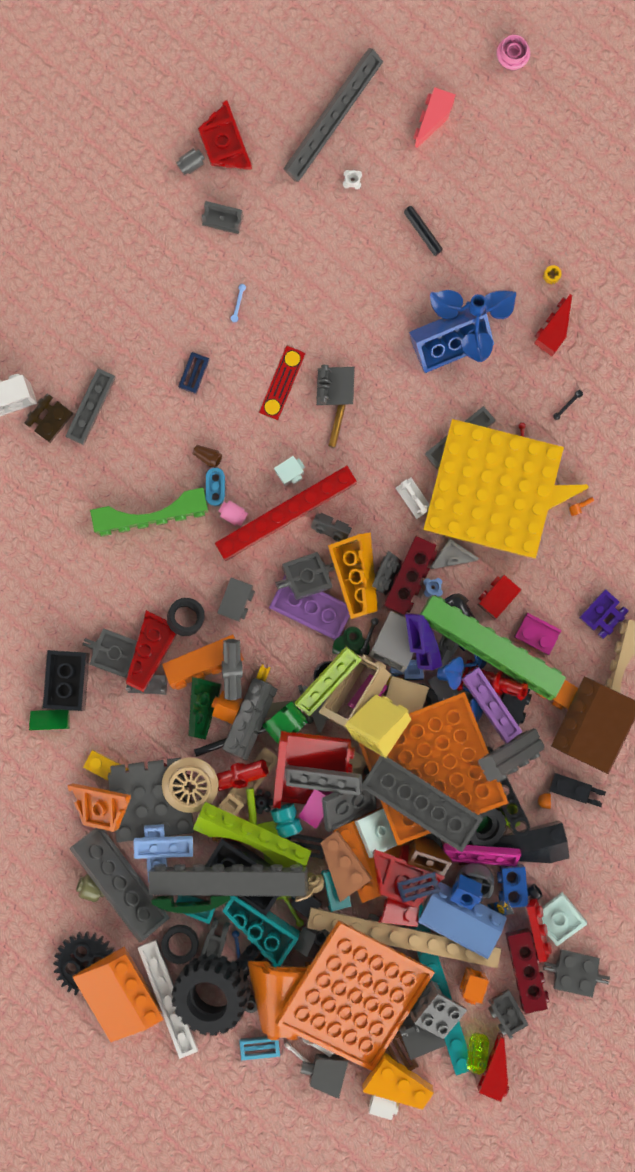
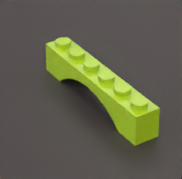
(219, 823)

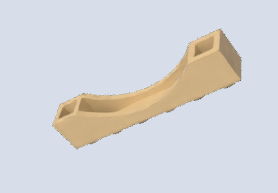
(624, 652)

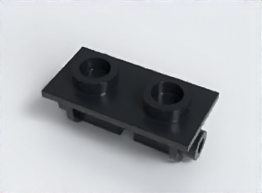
(251, 953)

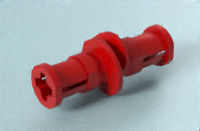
(505, 685)

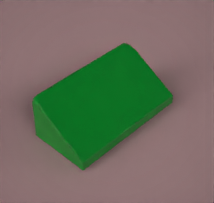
(49, 720)

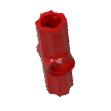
(241, 774)

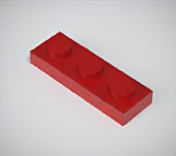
(539, 930)

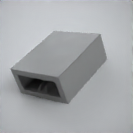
(393, 643)

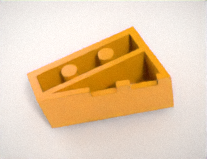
(397, 1083)

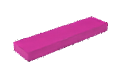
(484, 855)

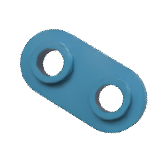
(215, 487)

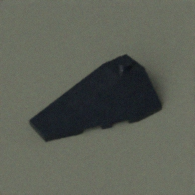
(542, 843)

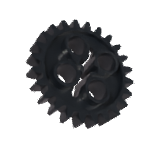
(94, 947)

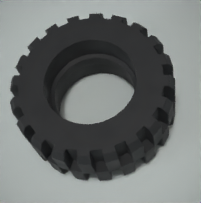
(198, 1013)

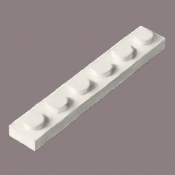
(162, 986)

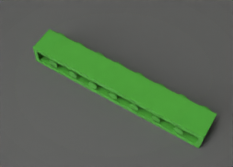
(492, 648)

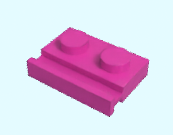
(537, 634)

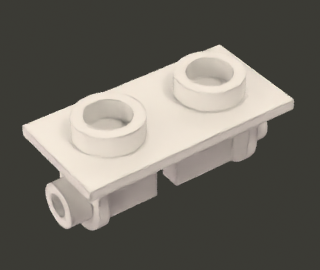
(413, 498)

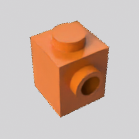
(225, 708)

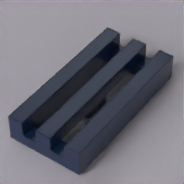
(188, 388)
(434, 882)

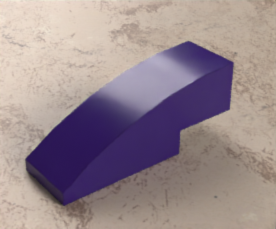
(423, 642)

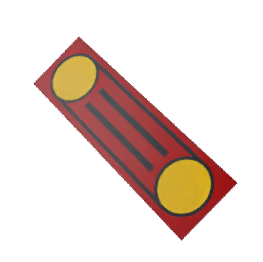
(282, 383)

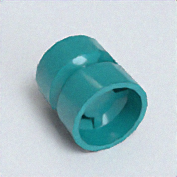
(286, 820)

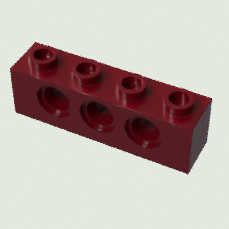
(418, 546)
(529, 1002)

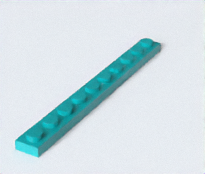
(455, 1039)

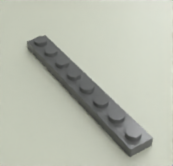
(333, 115)

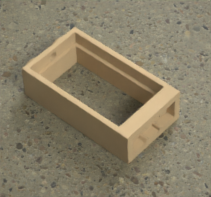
(337, 697)

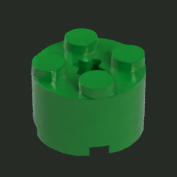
(287, 719)

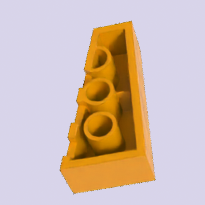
(356, 573)

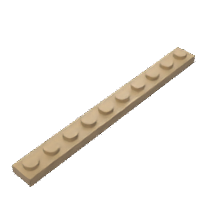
(402, 937)

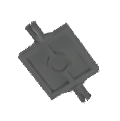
(306, 576)
(112, 652)
(576, 973)

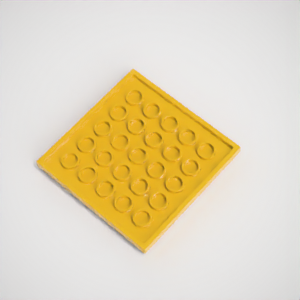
(493, 488)

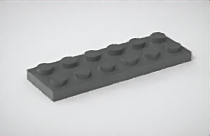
(422, 803)
(119, 883)

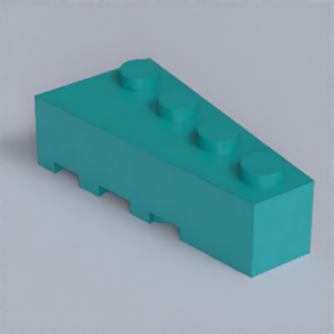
(268, 932)

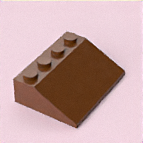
(596, 725)

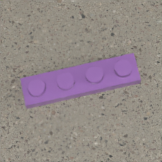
(491, 705)

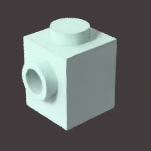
(290, 471)

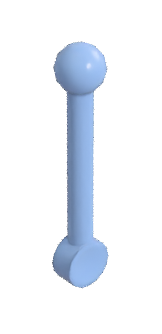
(234, 318)

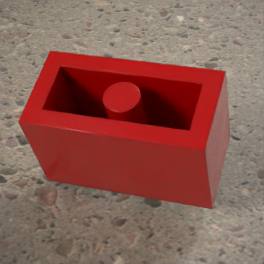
(499, 596)

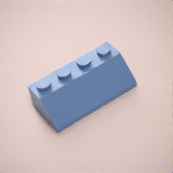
(473, 928)

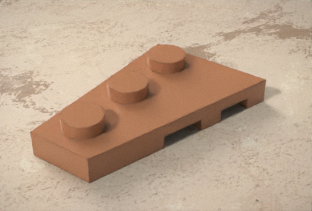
(344, 866)

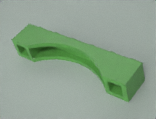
(188, 504)

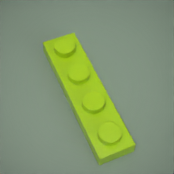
(328, 681)

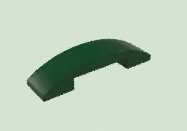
(167, 903)

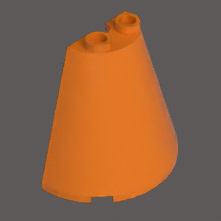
(272, 990)

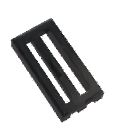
(306, 845)

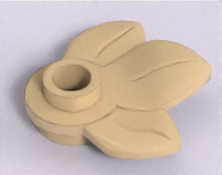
(315, 885)

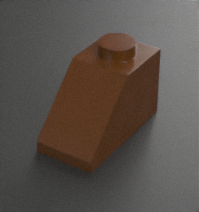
(428, 855)

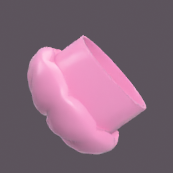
(513, 52)

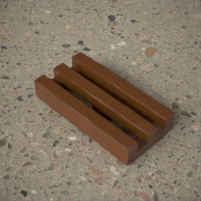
(415, 1065)

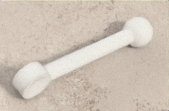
(289, 1047)

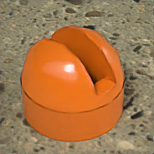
(544, 800)

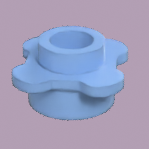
(429, 583)

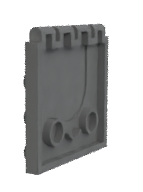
(147, 800)

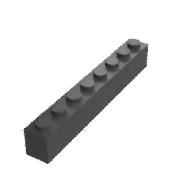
(228, 880)

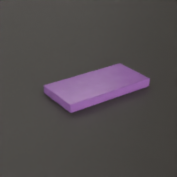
(316, 611)

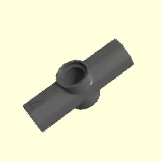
(232, 669)

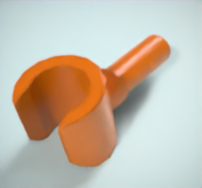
(576, 508)

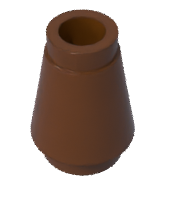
(208, 456)

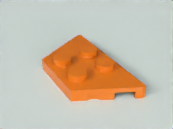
(100, 807)

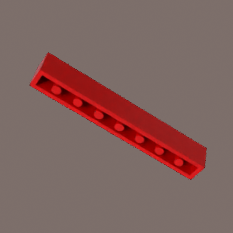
(286, 513)

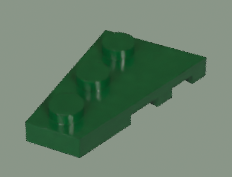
(201, 712)

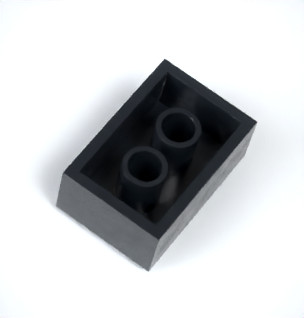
(66, 680)

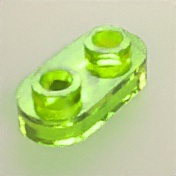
(478, 1053)

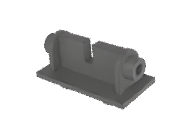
(323, 525)

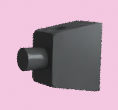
(326, 1073)

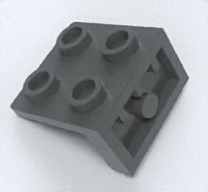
(436, 1012)

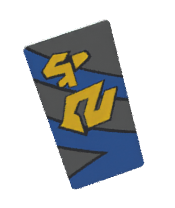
(501, 907)

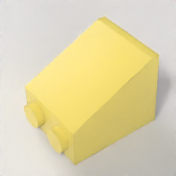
(378, 724)

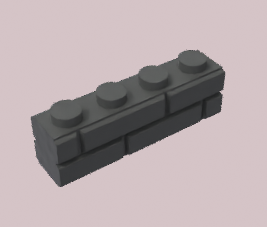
(249, 719)
(511, 754)

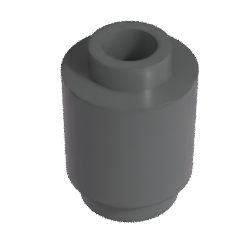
(190, 161)

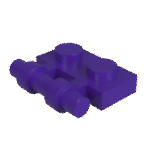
(599, 610)

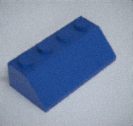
(441, 340)

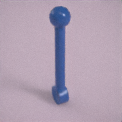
(235, 934)

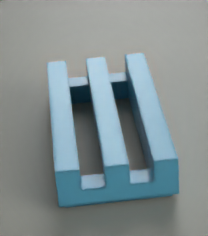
(258, 1047)

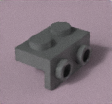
(508, 1013)

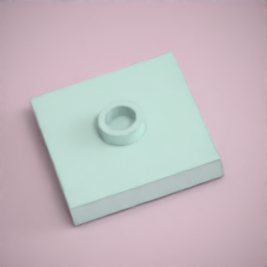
(376, 832)
(562, 919)

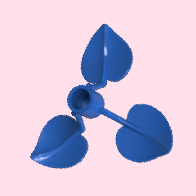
(498, 303)
(453, 674)

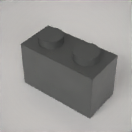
(236, 599)

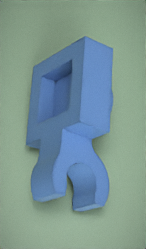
(411, 672)

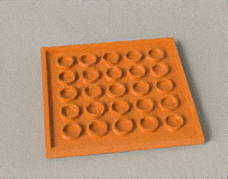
(443, 750)
(354, 996)

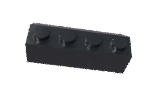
(231, 853)

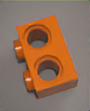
(473, 986)

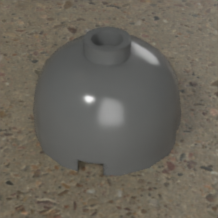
(480, 874)

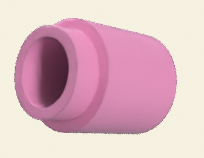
(233, 513)

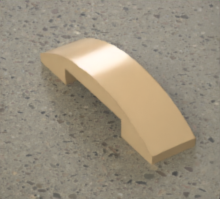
(237, 797)

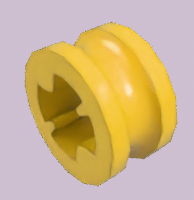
(552, 268)
(263, 673)

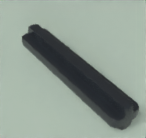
(423, 230)

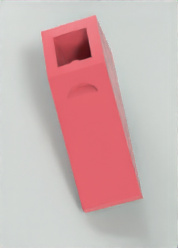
(437, 113)

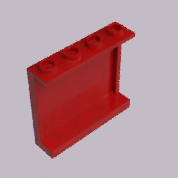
(310, 752)

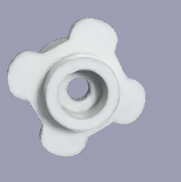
(352, 174)

